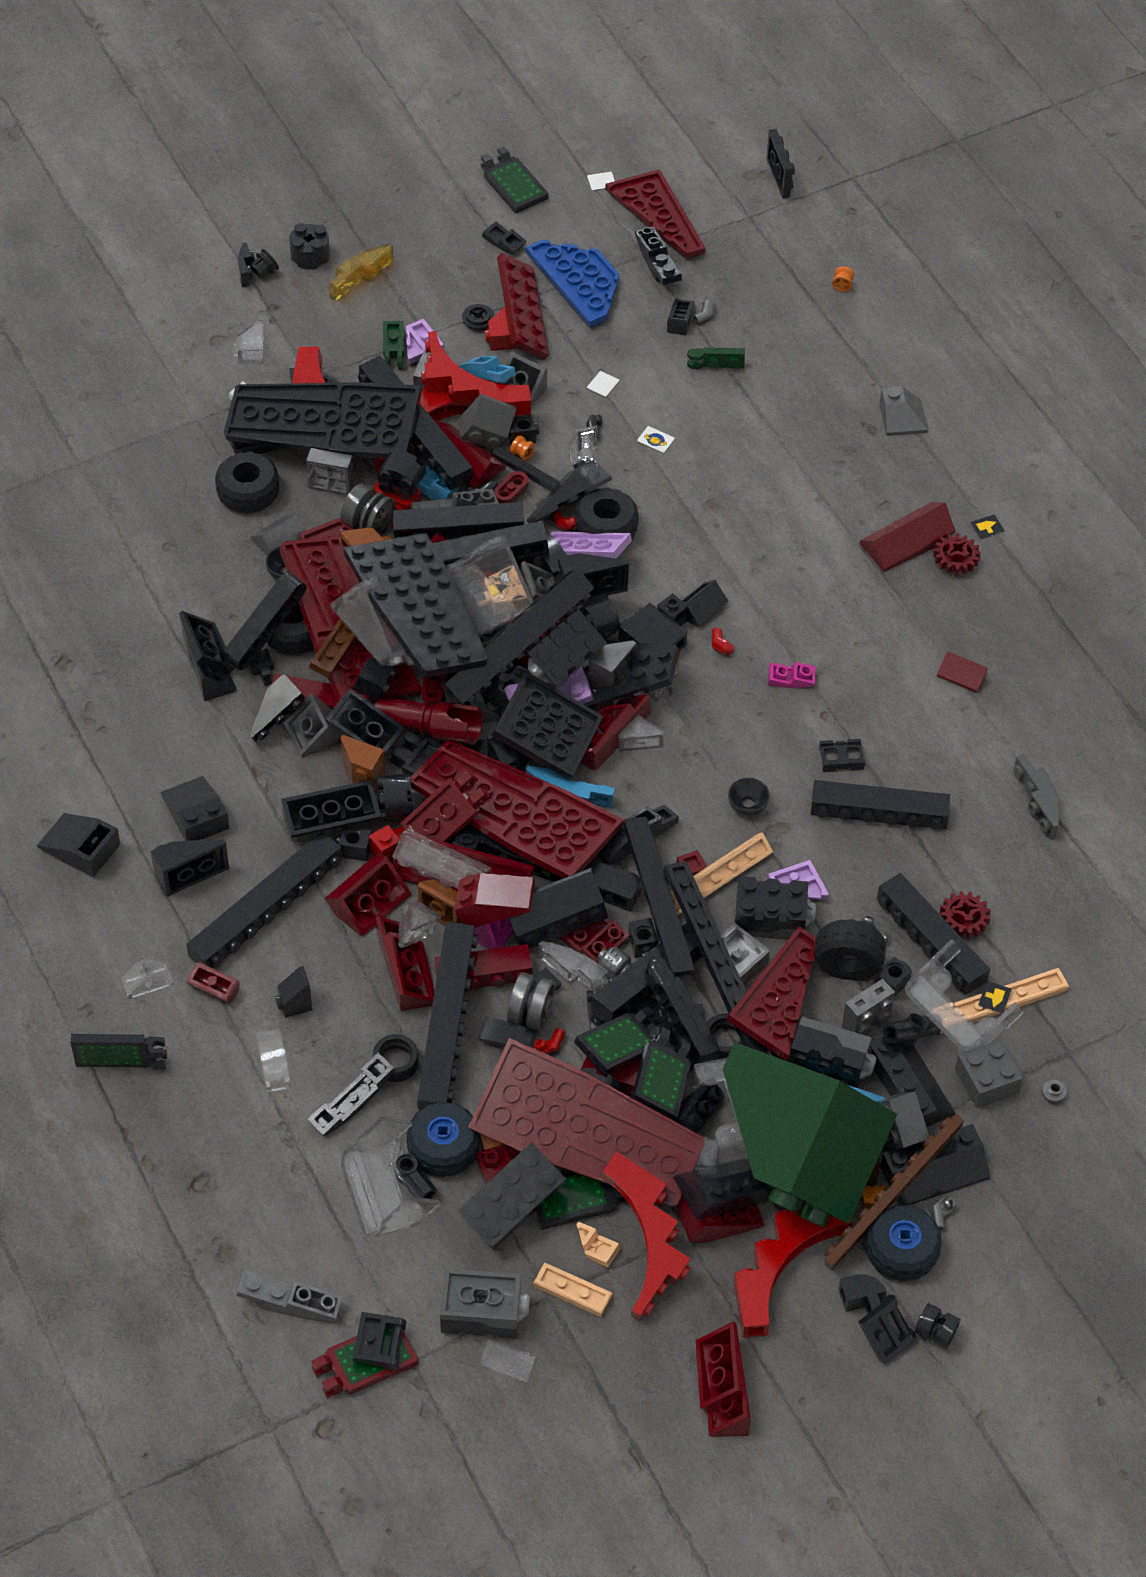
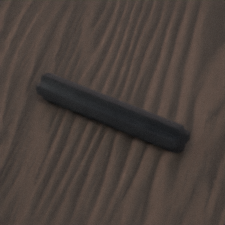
(523, 466)

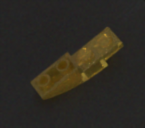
(361, 266)

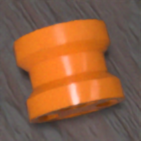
(843, 279)
(522, 448)

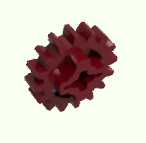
(956, 554)
(965, 914)

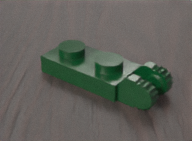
(393, 341)
(716, 358)

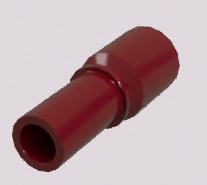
(444, 720)

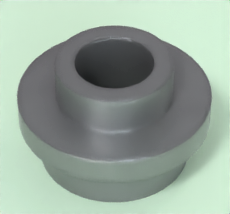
(1051, 1096)

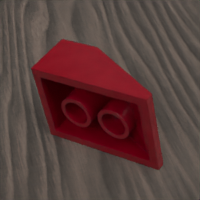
(492, 898)

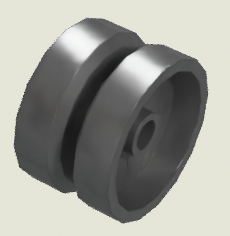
(531, 1001)

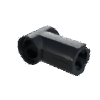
(415, 1179)

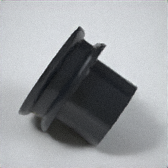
(264, 264)

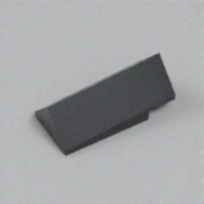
(206, 655)

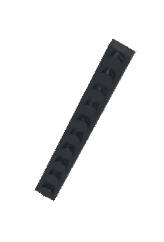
(709, 942)

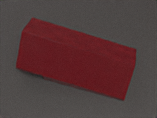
(483, 463)
(909, 535)
(614, 721)
(406, 967)
(723, 1382)

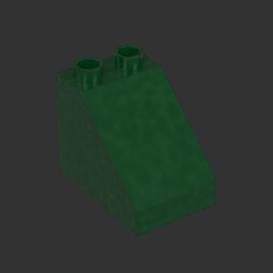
(805, 1133)

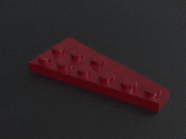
(657, 206)
(775, 999)

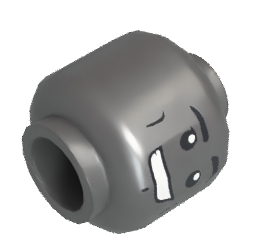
(613, 961)

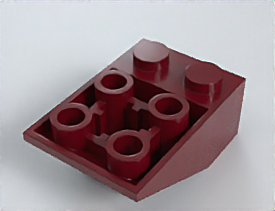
(719, 1225)

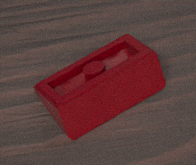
(962, 672)

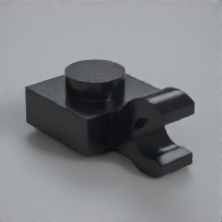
(263, 665)

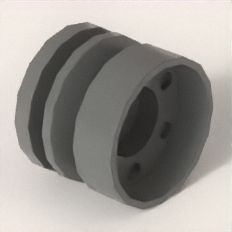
(368, 509)

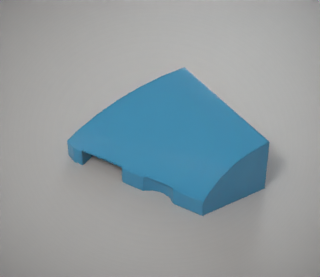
(433, 488)

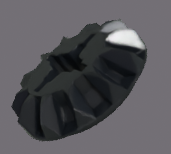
(477, 311)

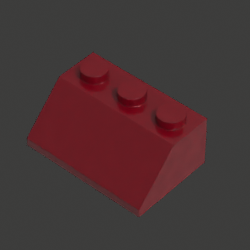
(368, 894)

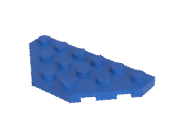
(579, 275)

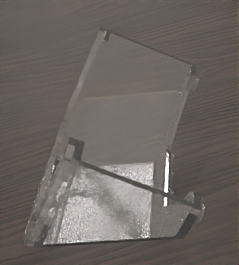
(485, 581)

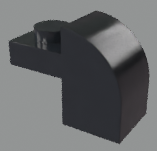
(861, 1292)

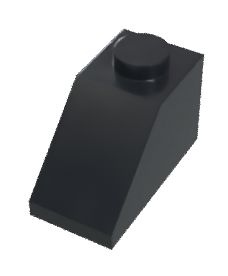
(294, 994)

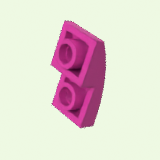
(797, 676)

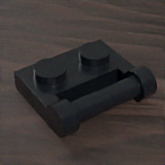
(880, 1332)
(370, 1340)

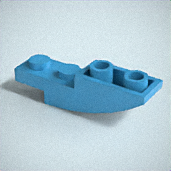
(488, 369)
(596, 794)

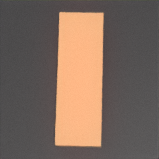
(572, 1289)

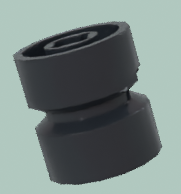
(928, 1325)

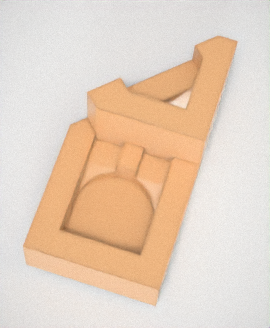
(597, 1247)

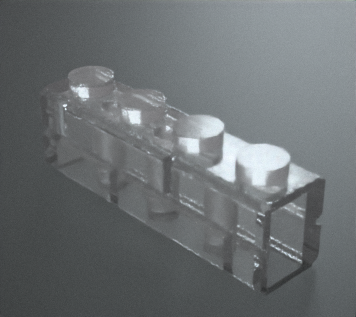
(435, 859)

